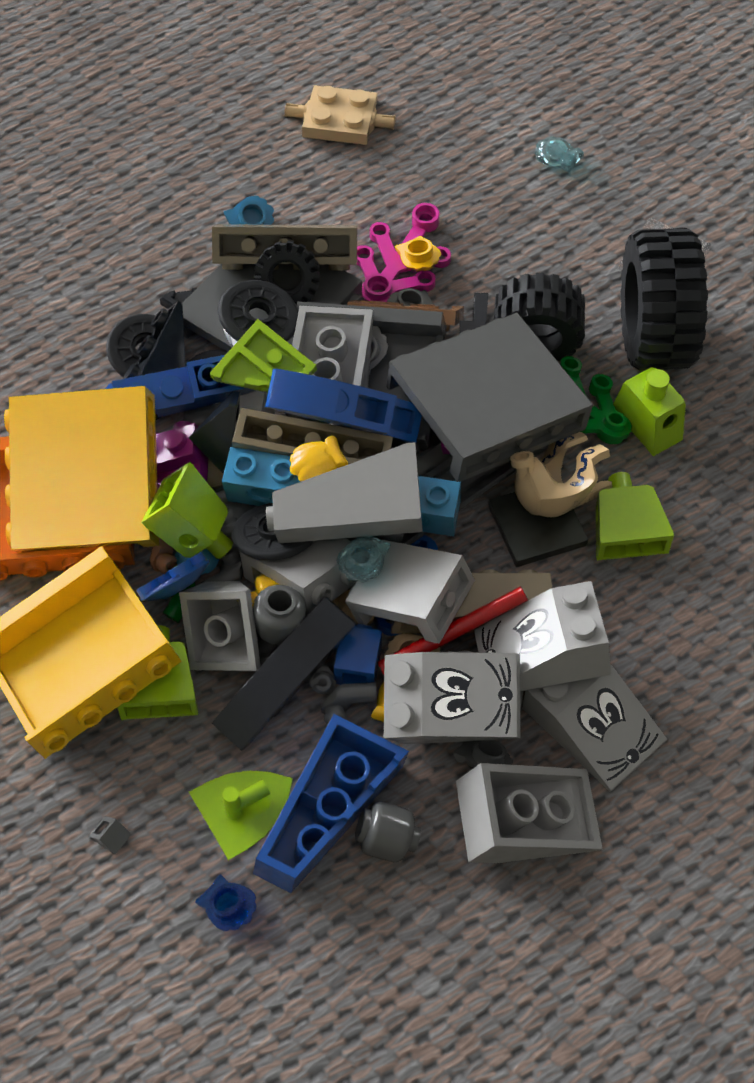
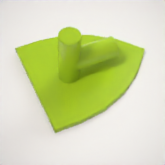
(242, 807)

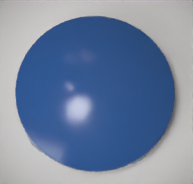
(174, 580)

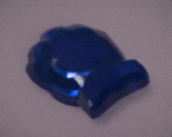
(228, 904)

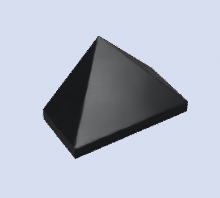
(217, 431)

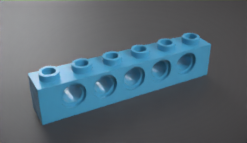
(254, 475)

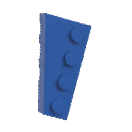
(339, 778)

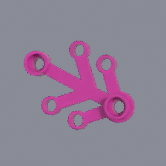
(386, 280)

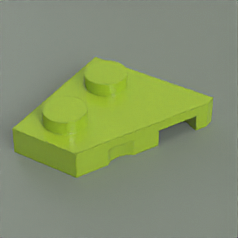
(256, 355)

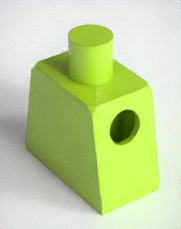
(653, 409)
(188, 514)
(630, 521)
(165, 696)

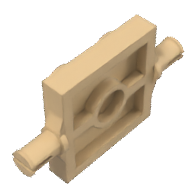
(340, 115)

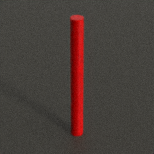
(467, 623)

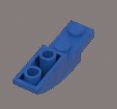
(183, 387)
(343, 405)

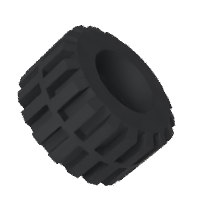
(549, 307)

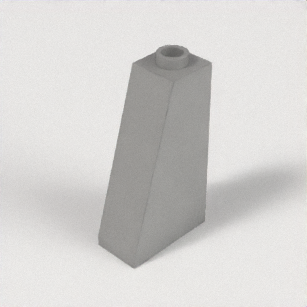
(351, 501)

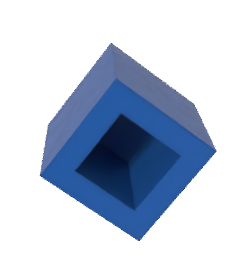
(358, 656)

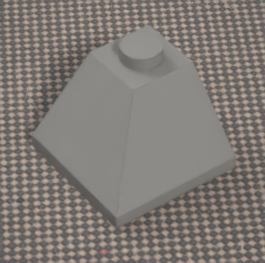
(220, 627)

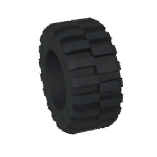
(663, 298)

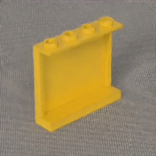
(80, 468)
(78, 652)

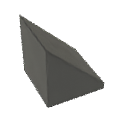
(112, 836)

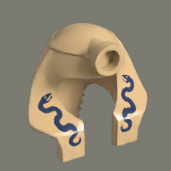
(540, 481)

